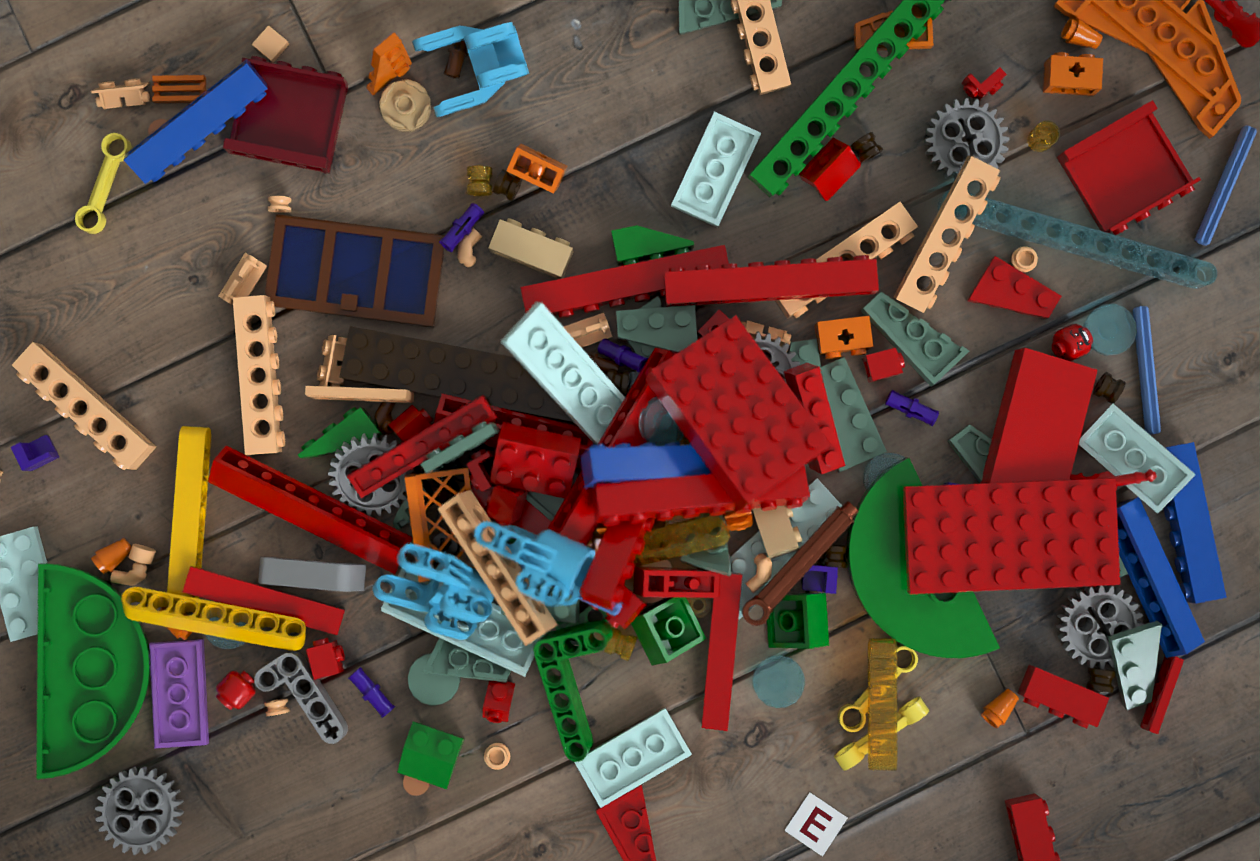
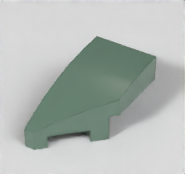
(403, 516)

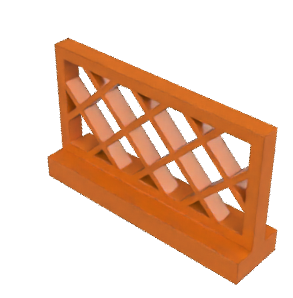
(417, 508)

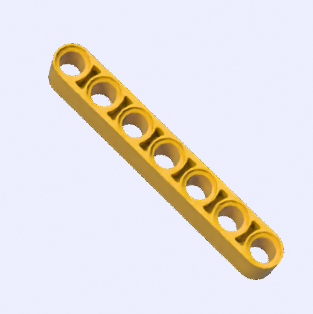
(189, 505)
(204, 610)

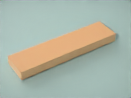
(359, 394)

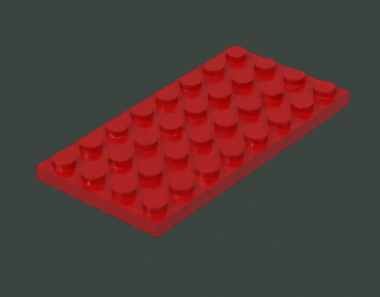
(1011, 536)

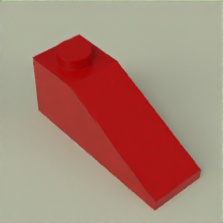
(675, 582)

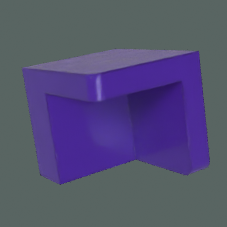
(35, 454)
(820, 579)

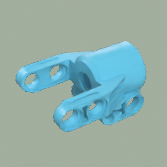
(494, 57)
(545, 558)
(450, 594)

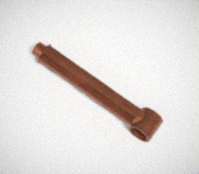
(801, 562)

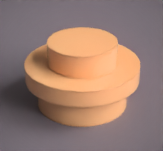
(1024, 259)
(497, 756)

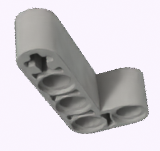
(312, 574)
(305, 699)

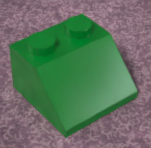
(799, 622)
(667, 629)
(430, 755)

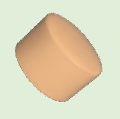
(142, 554)

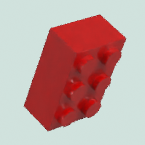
(535, 460)

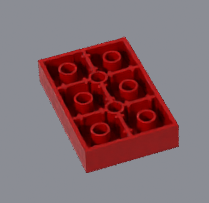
(737, 412)

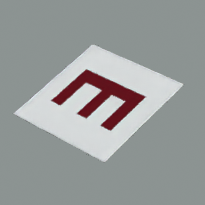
(816, 824)

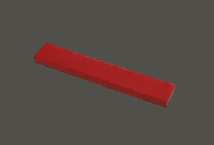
(414, 449)
(261, 598)
(722, 653)

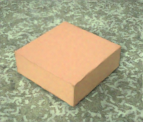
(270, 44)

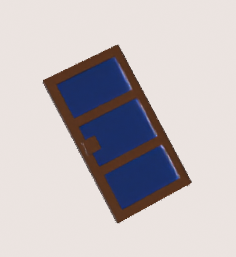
(355, 270)

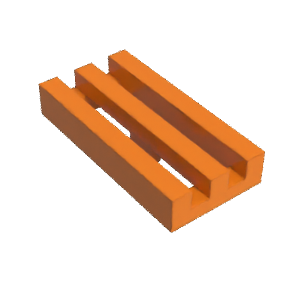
(157, 88)

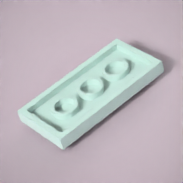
(716, 169)
(1127, 449)
(19, 581)
(633, 757)

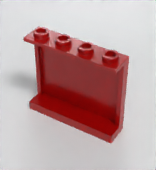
(1126, 170)

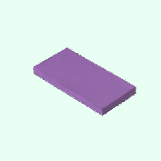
(179, 693)

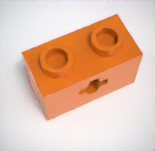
(1061, 81)
(536, 168)
(857, 328)

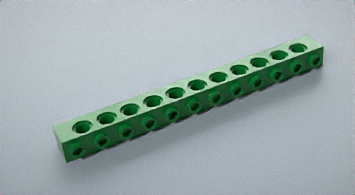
(763, 174)

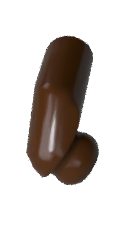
(384, 418)

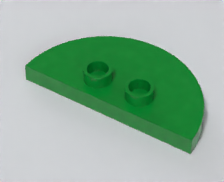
(876, 561)
(88, 669)

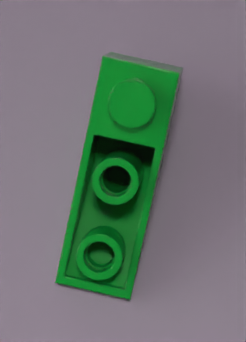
(641, 243)
(354, 424)

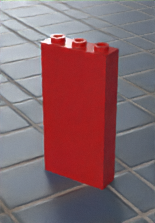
(1039, 419)

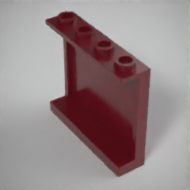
(294, 120)

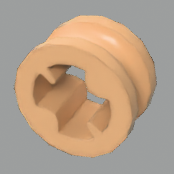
(279, 204)
(276, 707)

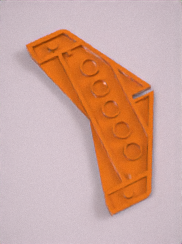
(1178, 43)

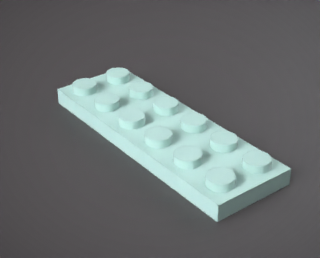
(564, 371)
(806, 518)
(492, 639)

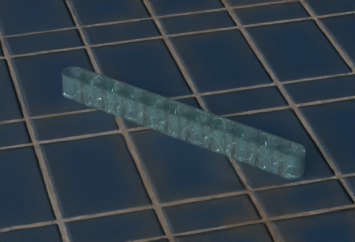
(1088, 246)

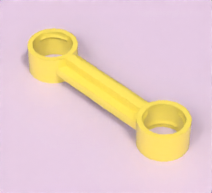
(102, 184)
(862, 702)
(856, 751)

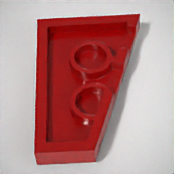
(1013, 290)
(629, 826)

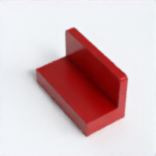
(830, 168)

